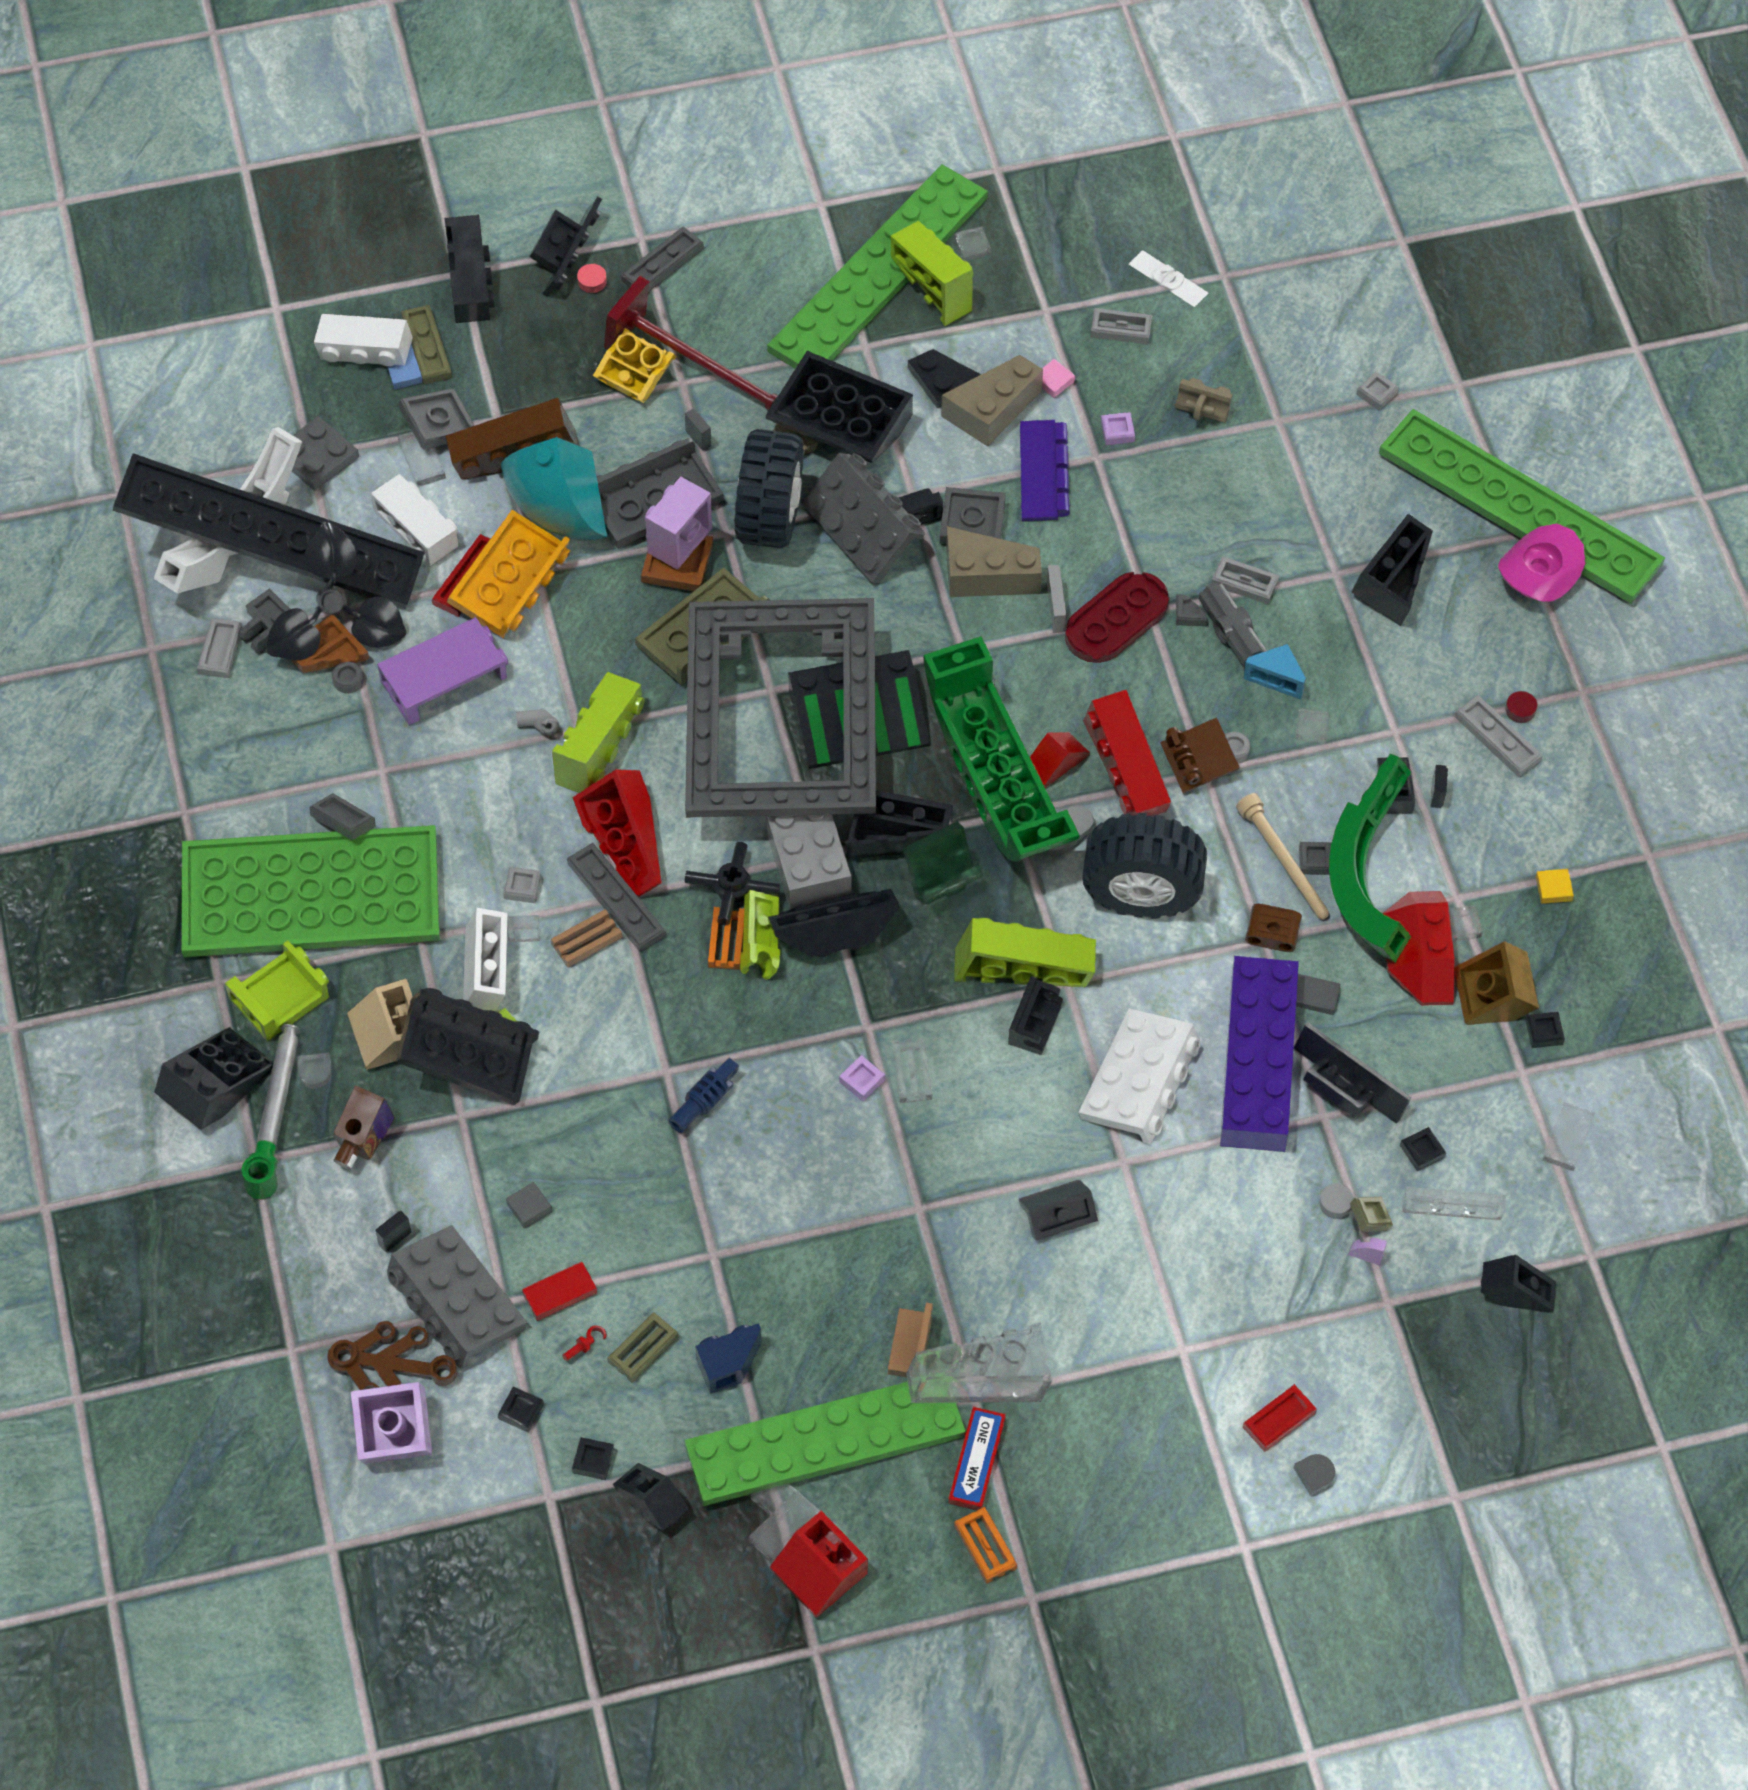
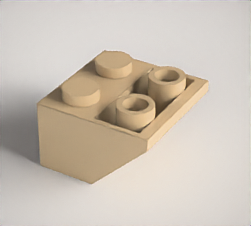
(380, 1022)

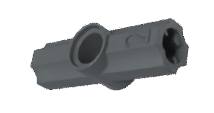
(1231, 622)

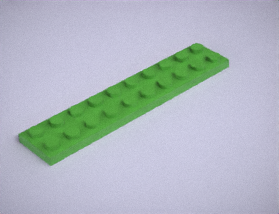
(871, 274)
(1517, 501)

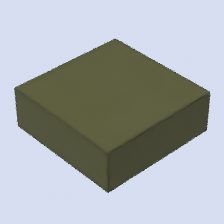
(1371, 1214)

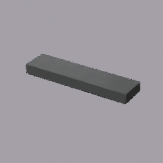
(616, 897)

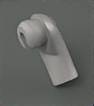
(539, 719)

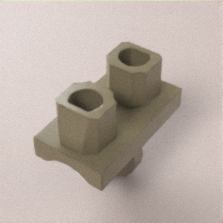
(1204, 400)

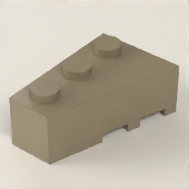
(993, 399)
(990, 565)

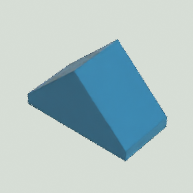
(1277, 671)

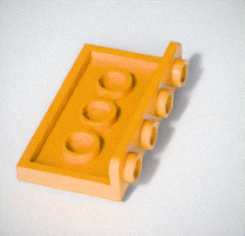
(509, 574)

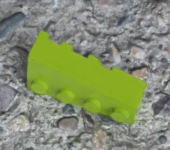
(597, 733)
(1019, 952)

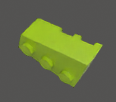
(936, 269)

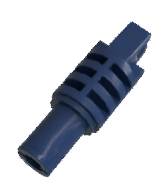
(704, 1095)

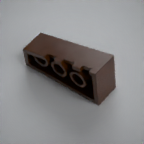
(484, 446)

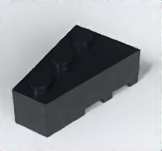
(1394, 571)
(895, 824)

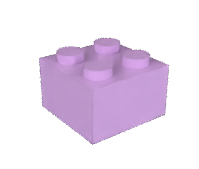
(678, 522)
(391, 1423)

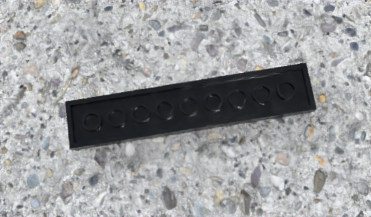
(259, 528)

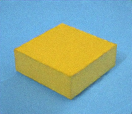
(1554, 886)

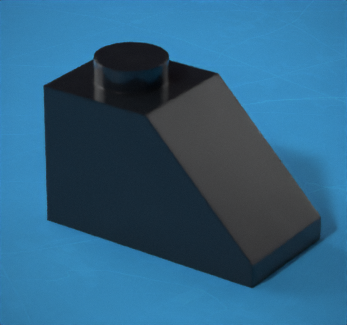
(1517, 1284)
(652, 1496)

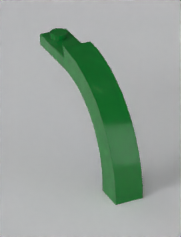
(1349, 858)

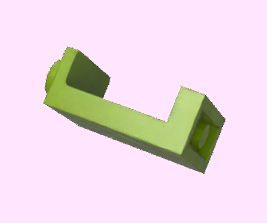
(279, 991)

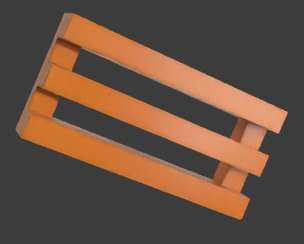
(724, 963)
(998, 1569)

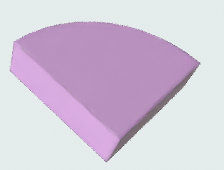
(1369, 1251)

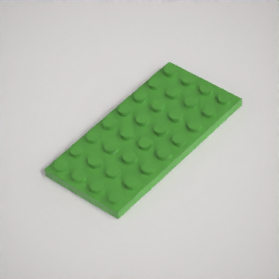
(309, 891)

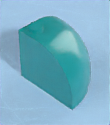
(557, 488)

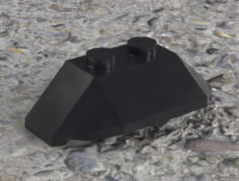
(835, 923)

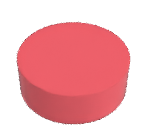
(591, 278)

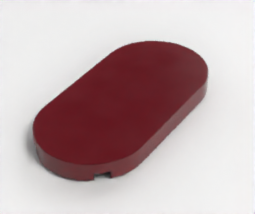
(1116, 617)

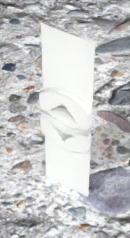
(1168, 278)

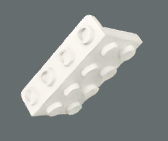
(1141, 1074)

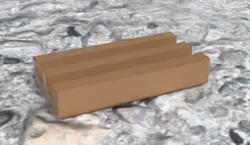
(583, 934)

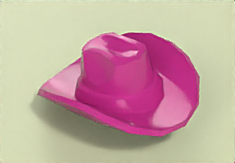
(1544, 563)

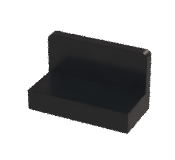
(923, 505)
(1059, 1209)

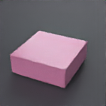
(1056, 378)

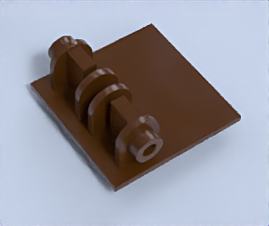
(1199, 754)

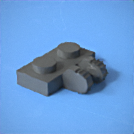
(264, 613)

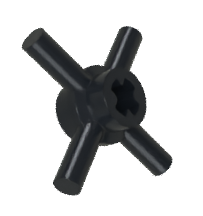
(732, 883)

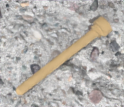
(1252, 809)

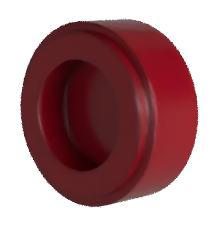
(1521, 706)

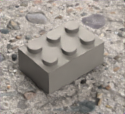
(808, 858)

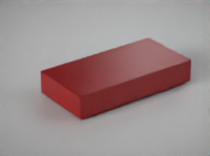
(559, 1291)
(1279, 1417)

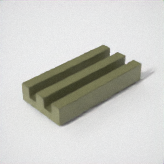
(651, 1356)

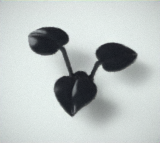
(376, 625)

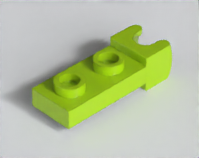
(759, 941)

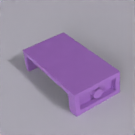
(440, 666)

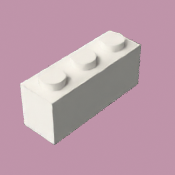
(363, 339)
(415, 519)
(485, 959)

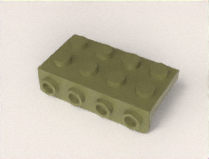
(668, 637)

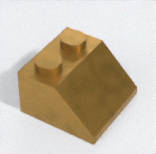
(1496, 985)

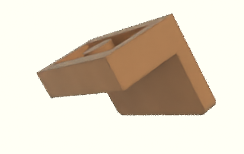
(910, 1337)

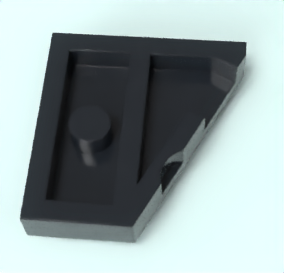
(939, 374)

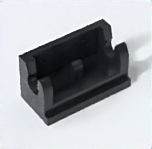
(1035, 1016)

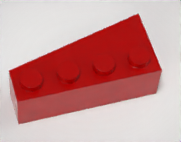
(1126, 755)

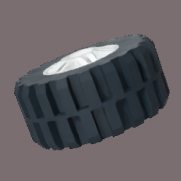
(769, 488)
(1144, 865)

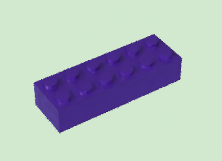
(1259, 1054)

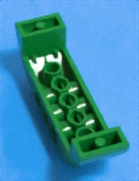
(992, 754)

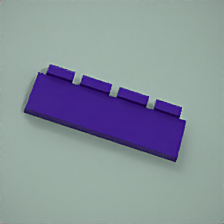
(1044, 470)

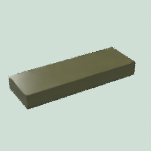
(427, 345)

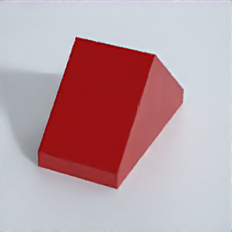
(1057, 755)

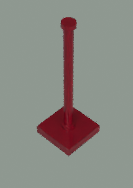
(630, 313)

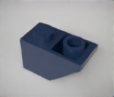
(728, 1357)

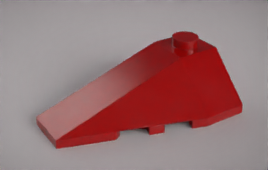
(622, 821)

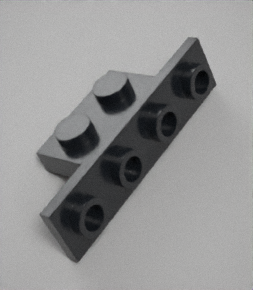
(560, 240)
(1346, 1078)

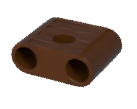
(1273, 927)

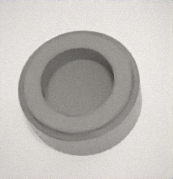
(1239, 744)
(1336, 1201)

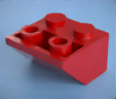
(819, 1564)

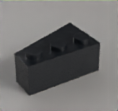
(468, 269)

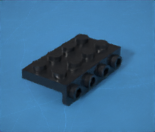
(466, 1045)

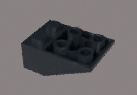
(212, 1077)

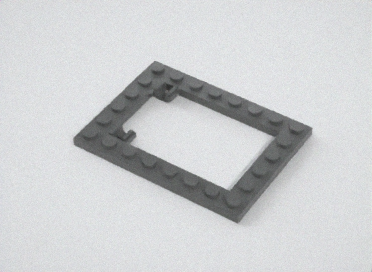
(729, 622)

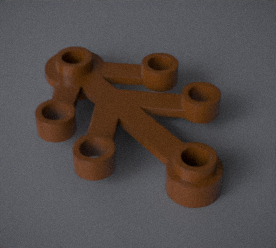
(387, 1360)

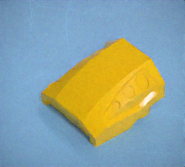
(633, 366)

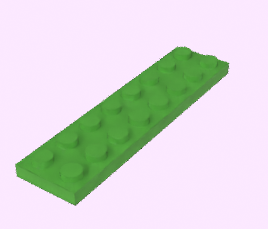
(817, 1441)

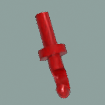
(583, 1344)

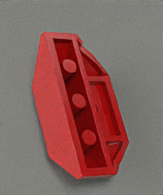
(1428, 958)

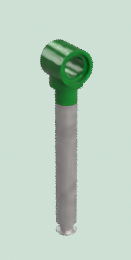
(263, 1159)

